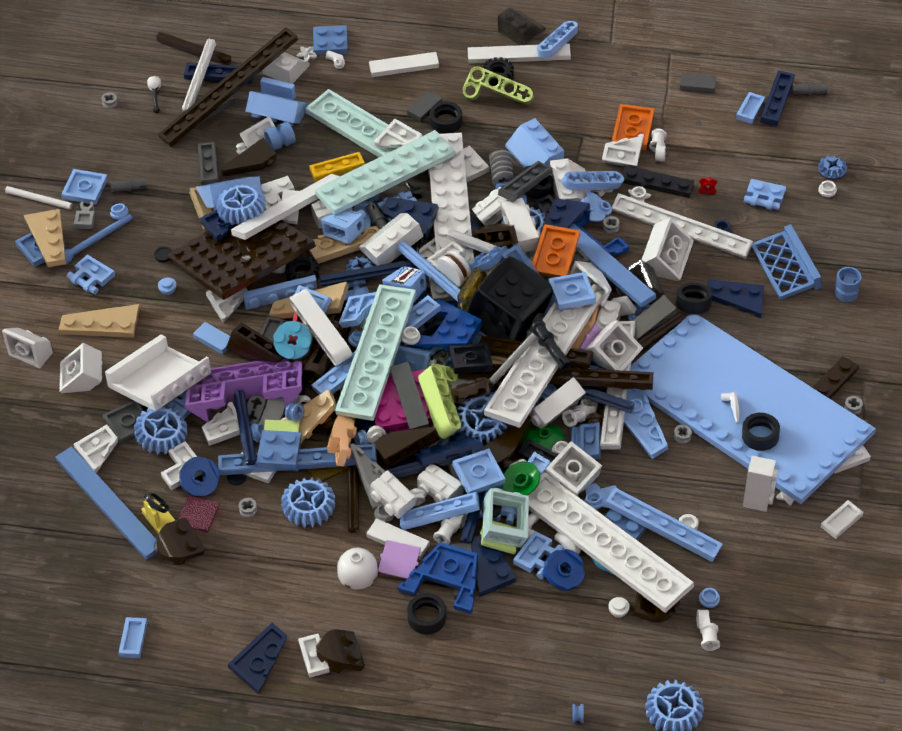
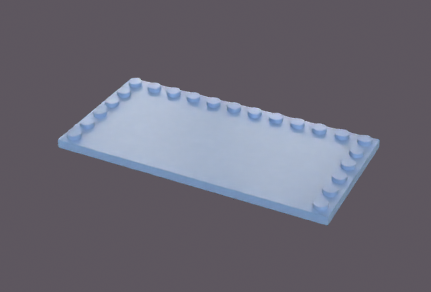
(702, 362)

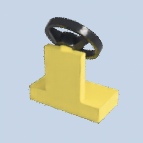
(156, 511)

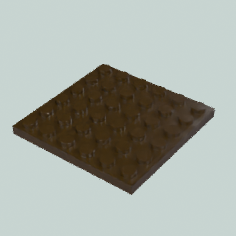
(237, 263)

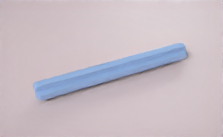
(429, 269)

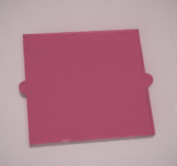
(199, 512)

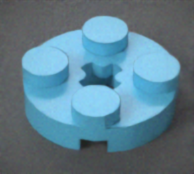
(303, 342)

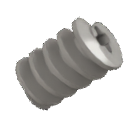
(501, 166)

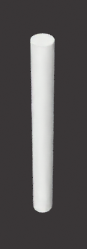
(40, 198)

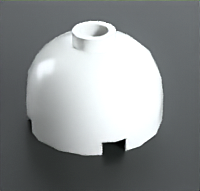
(357, 568)

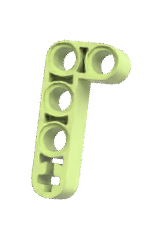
(503, 82)
(435, 387)

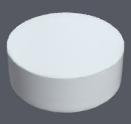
(689, 520)

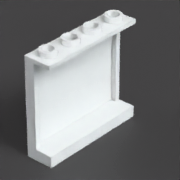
(156, 374)

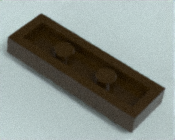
(836, 377)

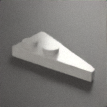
(368, 471)

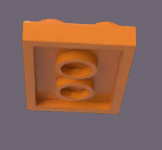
(632, 122)
(555, 251)

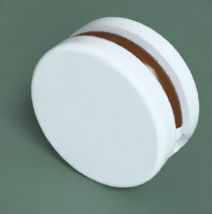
(454, 267)

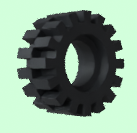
(500, 65)
(302, 263)

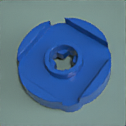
(195, 487)
(574, 568)

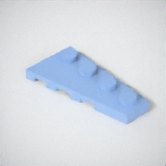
(643, 424)

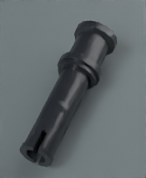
(546, 339)

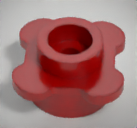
(710, 182)

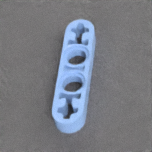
(557, 39)
(575, 180)

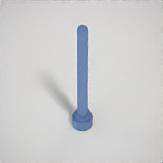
(96, 237)

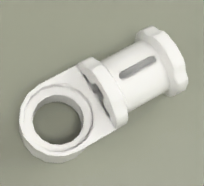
(658, 145)
(579, 412)
(448, 527)
(708, 631)

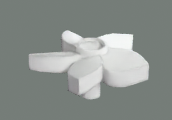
(307, 53)

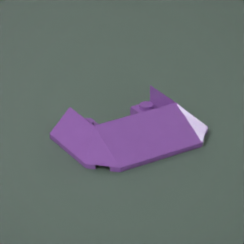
(254, 378)

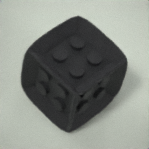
(510, 299)

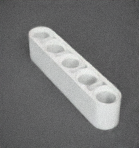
(320, 327)

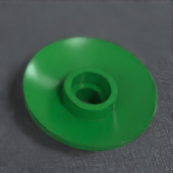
(552, 435)
(519, 473)

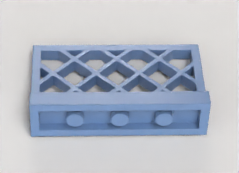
(798, 253)

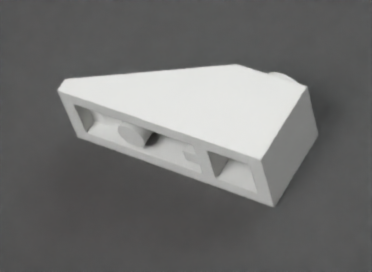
(596, 278)

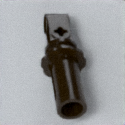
(319, 362)

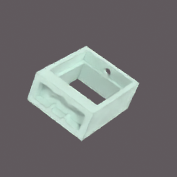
(503, 534)

